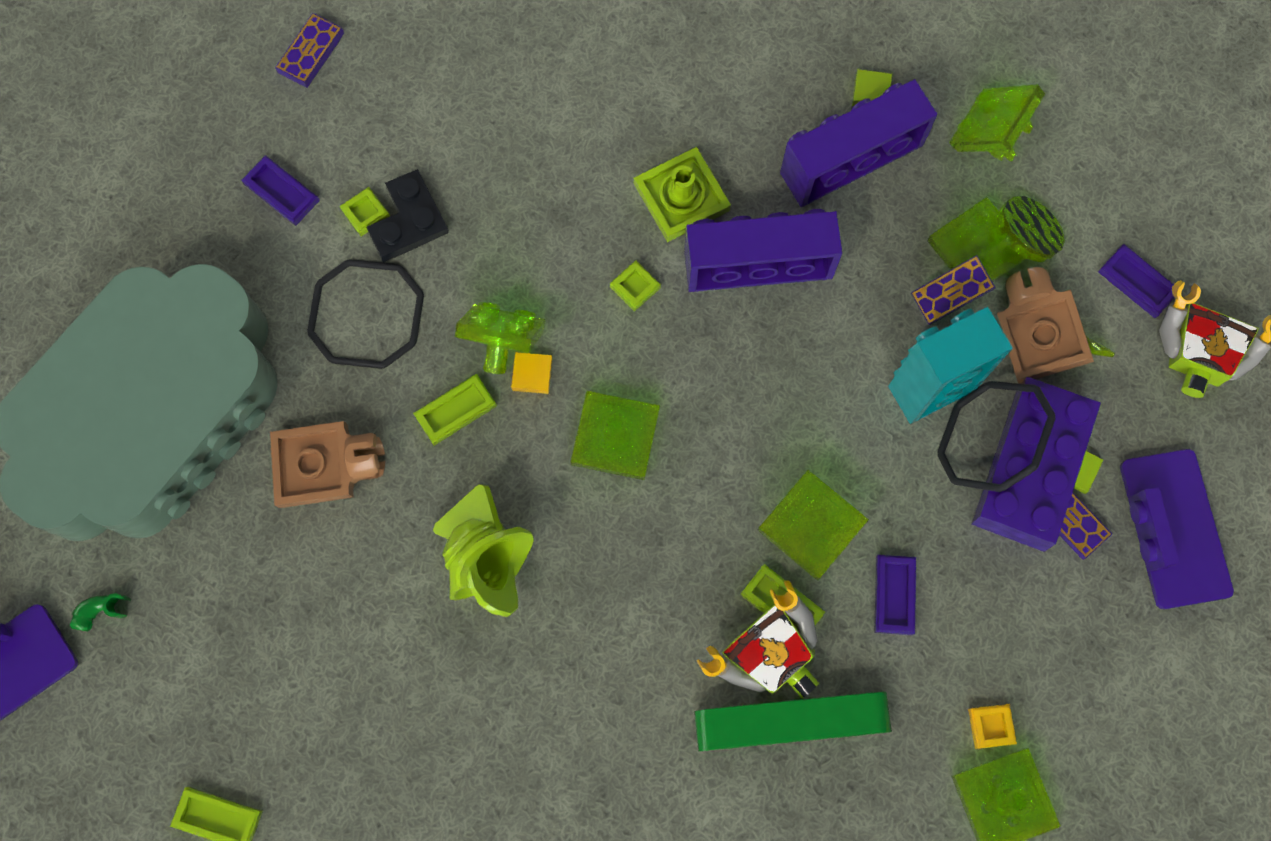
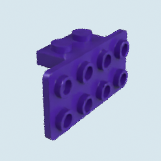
(1176, 529)
(31, 658)

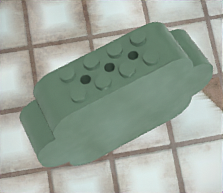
(136, 404)

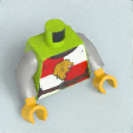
(1208, 343)
(771, 649)

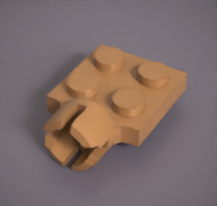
(1042, 327)
(322, 463)

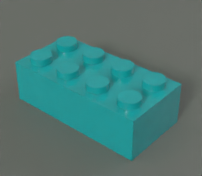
(948, 363)

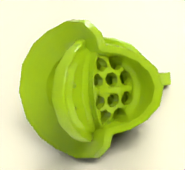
(482, 552)

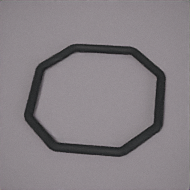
(360, 362)
(1039, 451)

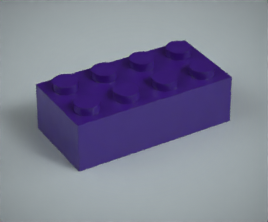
(857, 142)
(762, 250)
(1037, 504)

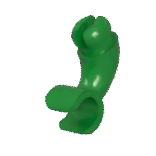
(91, 607)

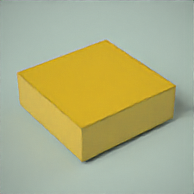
(532, 373)
(992, 726)

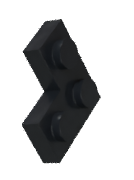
(416, 220)

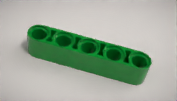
(792, 721)

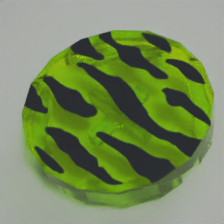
(1031, 228)

